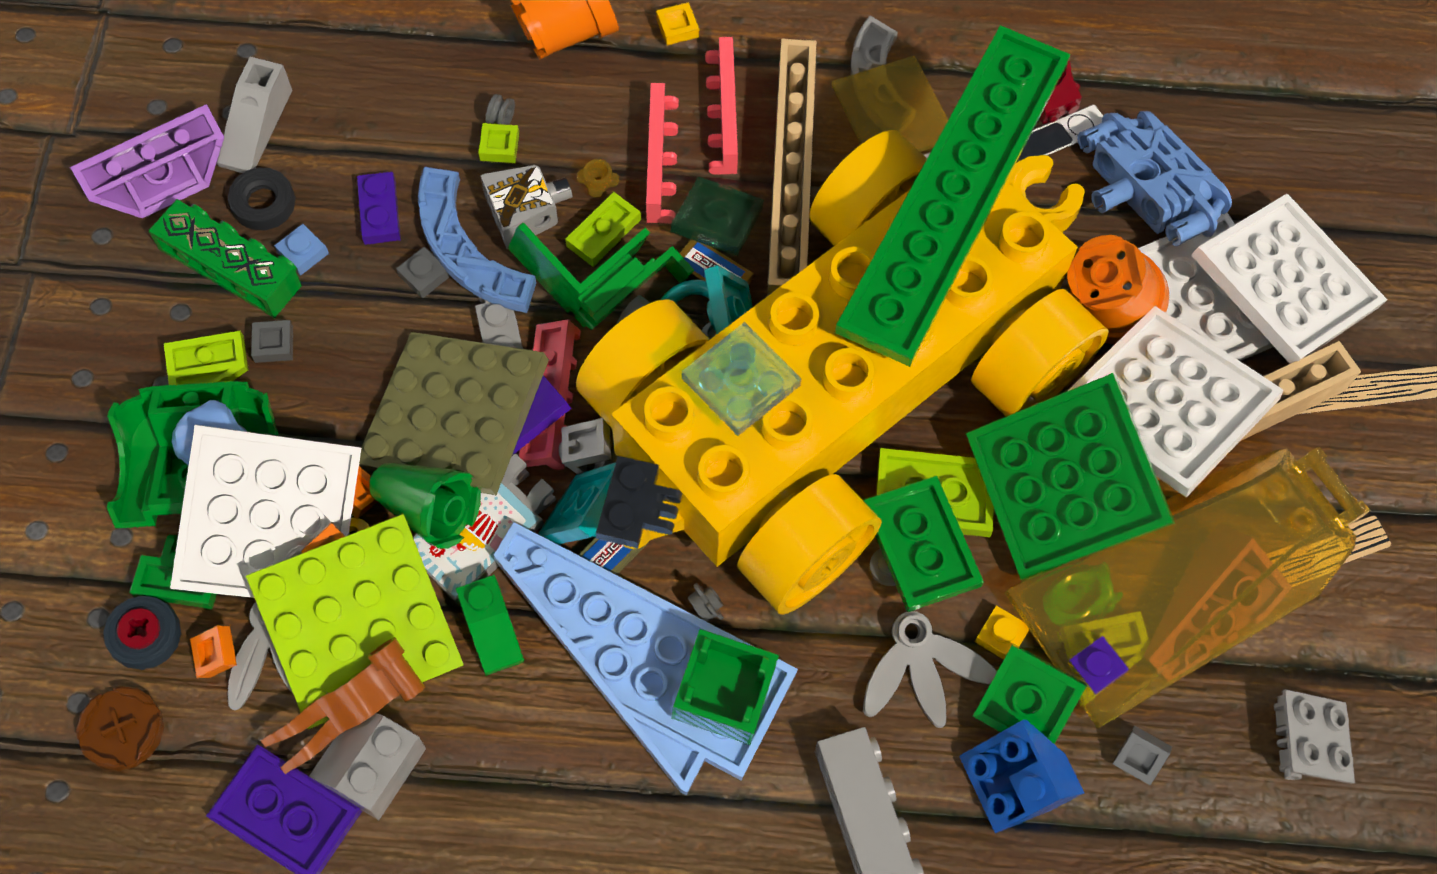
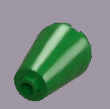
(432, 499)

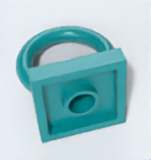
(727, 295)

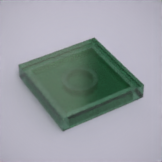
(717, 216)

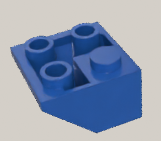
(1020, 775)

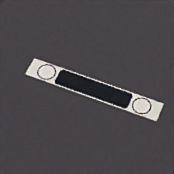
(1060, 133)

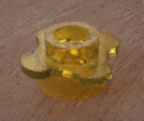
(594, 169)

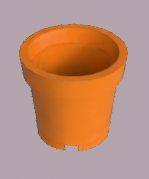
(563, 22)
(1105, 267)

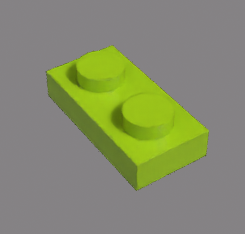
(603, 229)

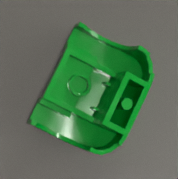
(150, 472)

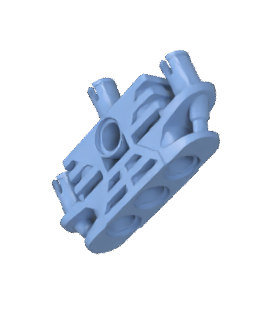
(1155, 176)

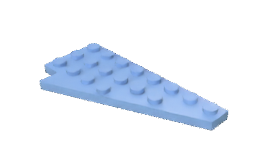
(631, 651)

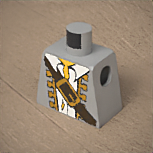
(523, 197)

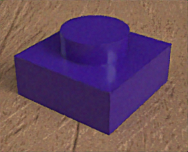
(1099, 665)

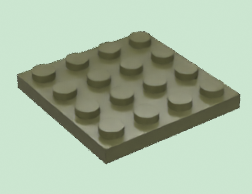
(455, 408)

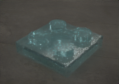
(741, 378)

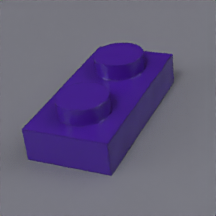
(378, 208)

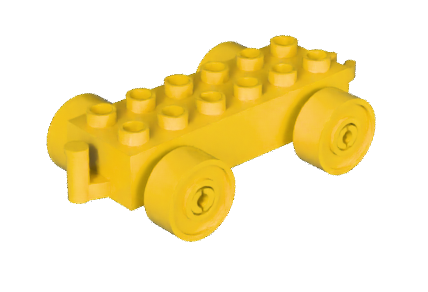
(778, 475)

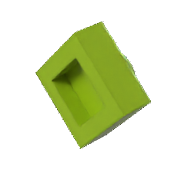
(498, 143)

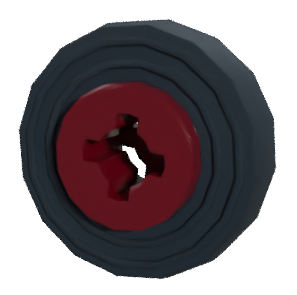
(153, 643)

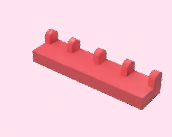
(726, 109)
(657, 157)
(557, 343)

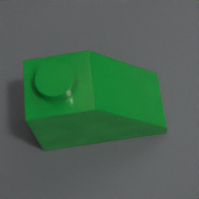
(490, 625)

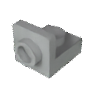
(585, 444)

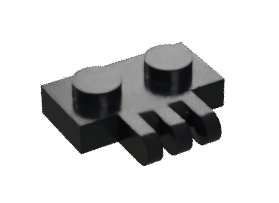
(636, 504)

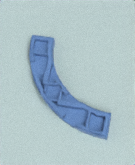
(458, 253)

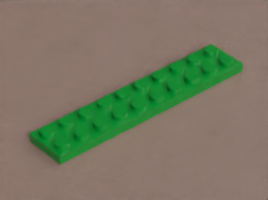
(952, 197)

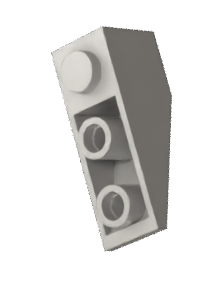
(253, 114)

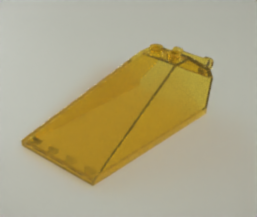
(1171, 601)

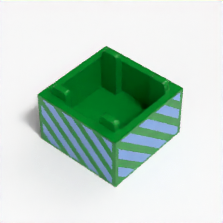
(724, 686)

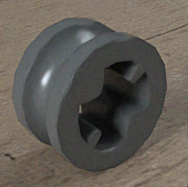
(500, 110)

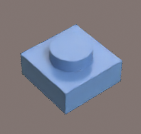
(302, 249)

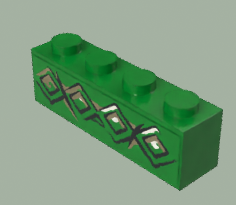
(226, 257)

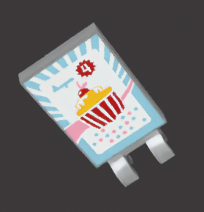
(474, 555)

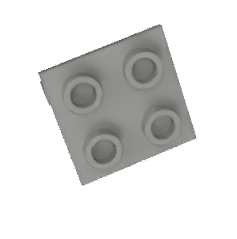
(1315, 737)

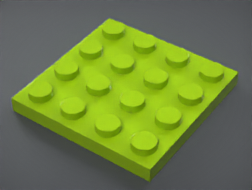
(348, 600)

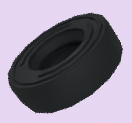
(261, 218)

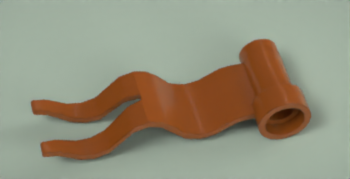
(352, 702)

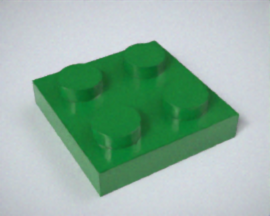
(1031, 692)

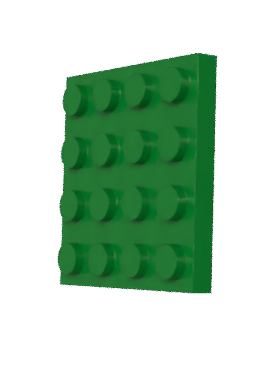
(1069, 477)

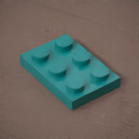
(579, 507)

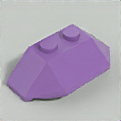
(154, 166)

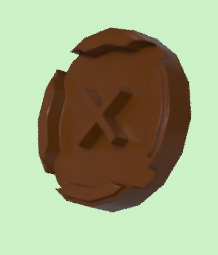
(120, 728)

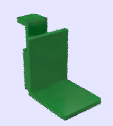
(604, 287)

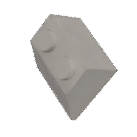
(369, 763)

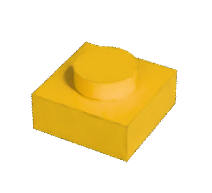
(677, 23)
(1001, 632)

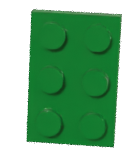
(924, 544)

